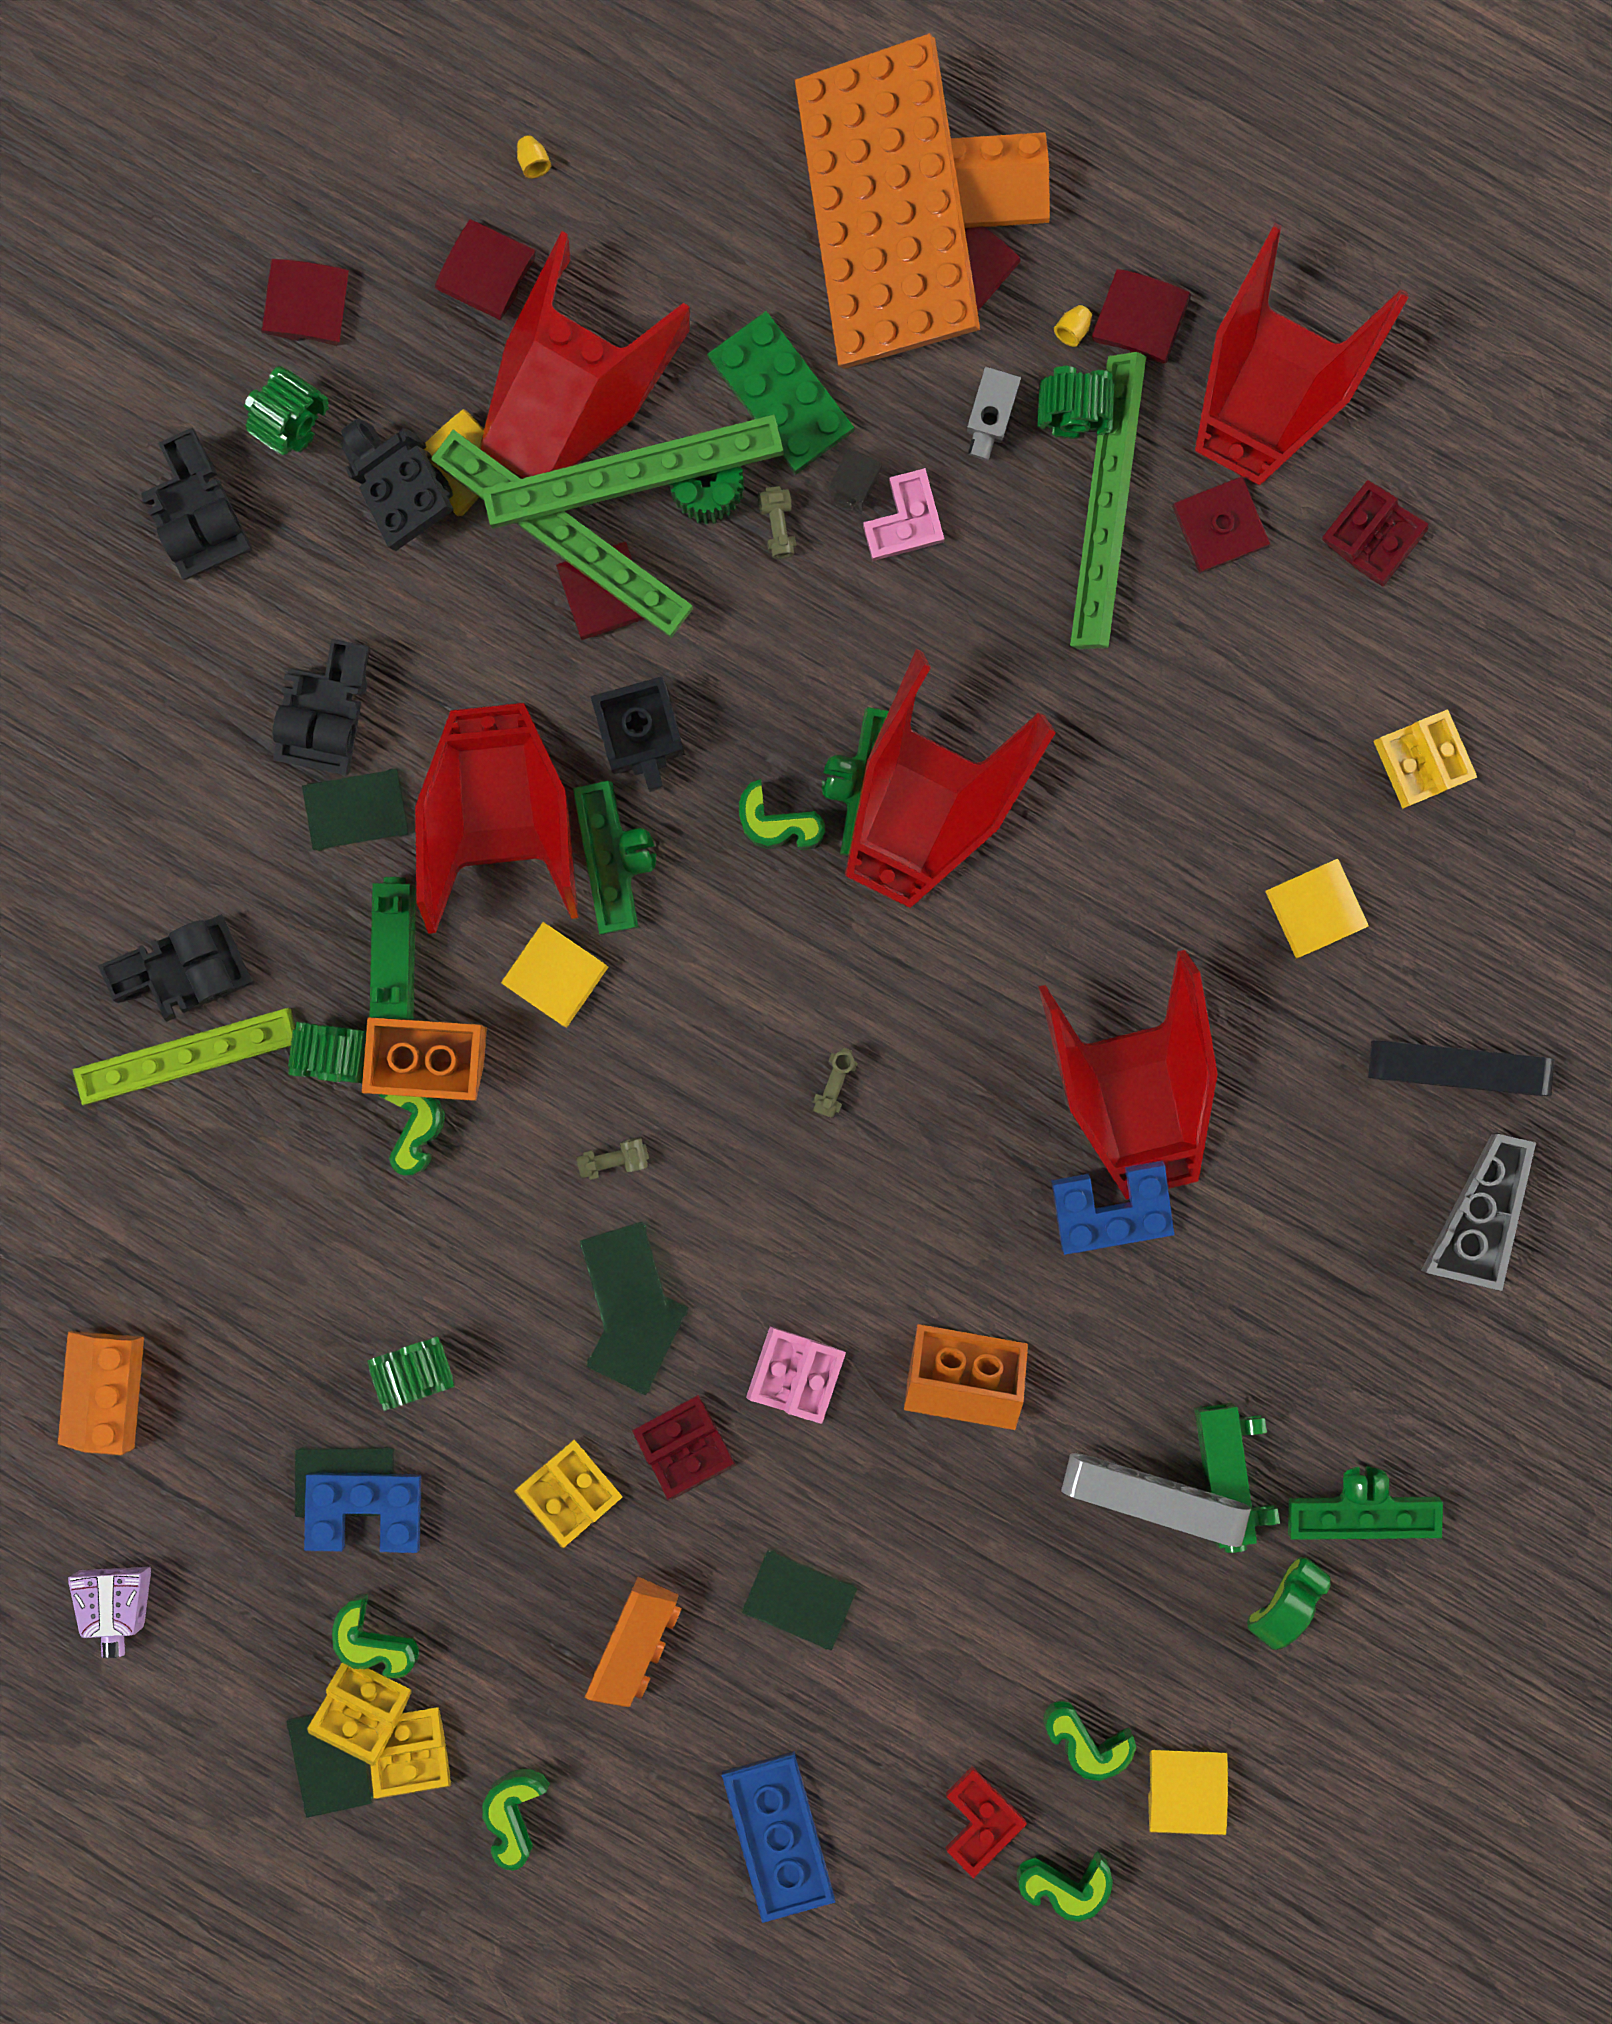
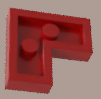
(991, 1824)

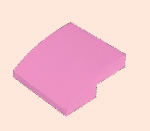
(795, 1375)

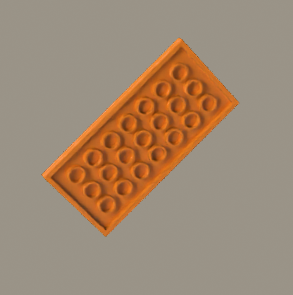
(887, 203)

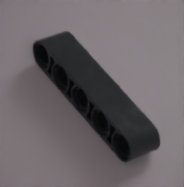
(1461, 1068)

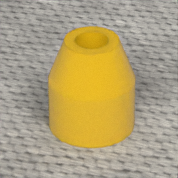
(532, 157)
(1073, 325)

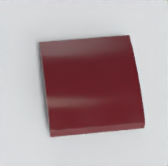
(989, 262)
(485, 269)
(305, 301)
(1141, 315)
(1375, 533)
(593, 606)
(684, 1447)

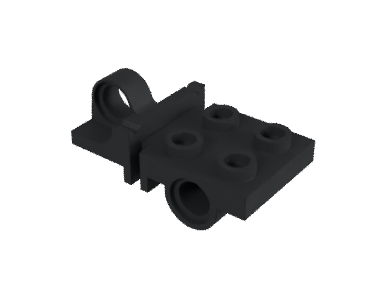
(396, 481)
(194, 513)
(318, 714)
(183, 970)

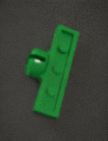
(852, 771)
(611, 856)
(1365, 1512)

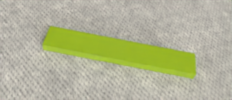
(185, 1056)

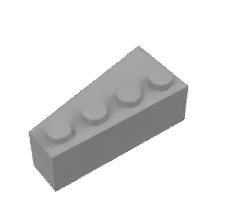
(1485, 1218)

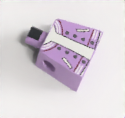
(110, 1605)

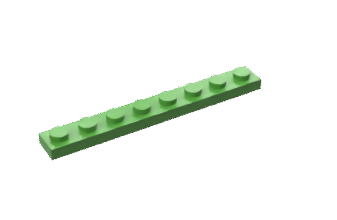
(632, 471)
(1108, 507)
(571, 540)

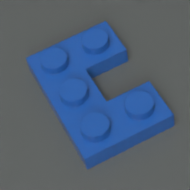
(1091, 1228)
(336, 1494)

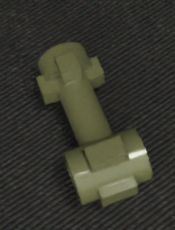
(775, 503)
(842, 1064)
(632, 1154)

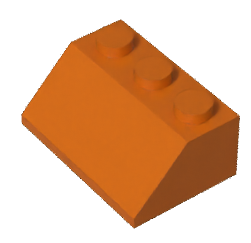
(1003, 179)
(423, 1058)
(966, 1377)
(100, 1392)
(634, 1644)

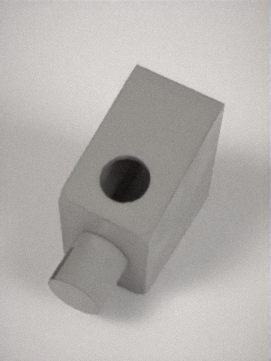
(994, 397)

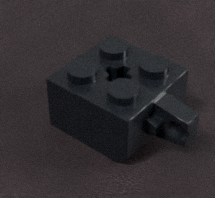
(641, 751)

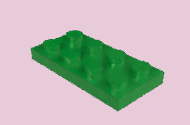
(776, 381)

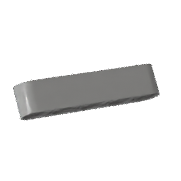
(1156, 1499)

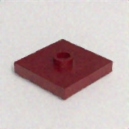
(1221, 524)

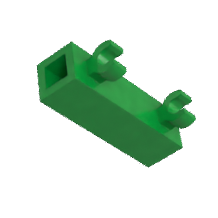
(392, 949)
(1225, 1465)

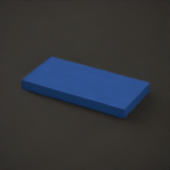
(778, 1837)

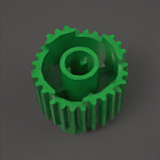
(1076, 402)
(284, 411)
(712, 501)
(327, 1052)
(410, 1373)

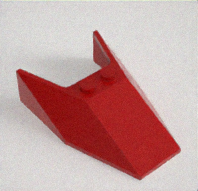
(1276, 379)
(565, 386)
(488, 803)
(928, 805)
(1144, 1090)

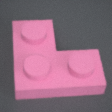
(914, 524)

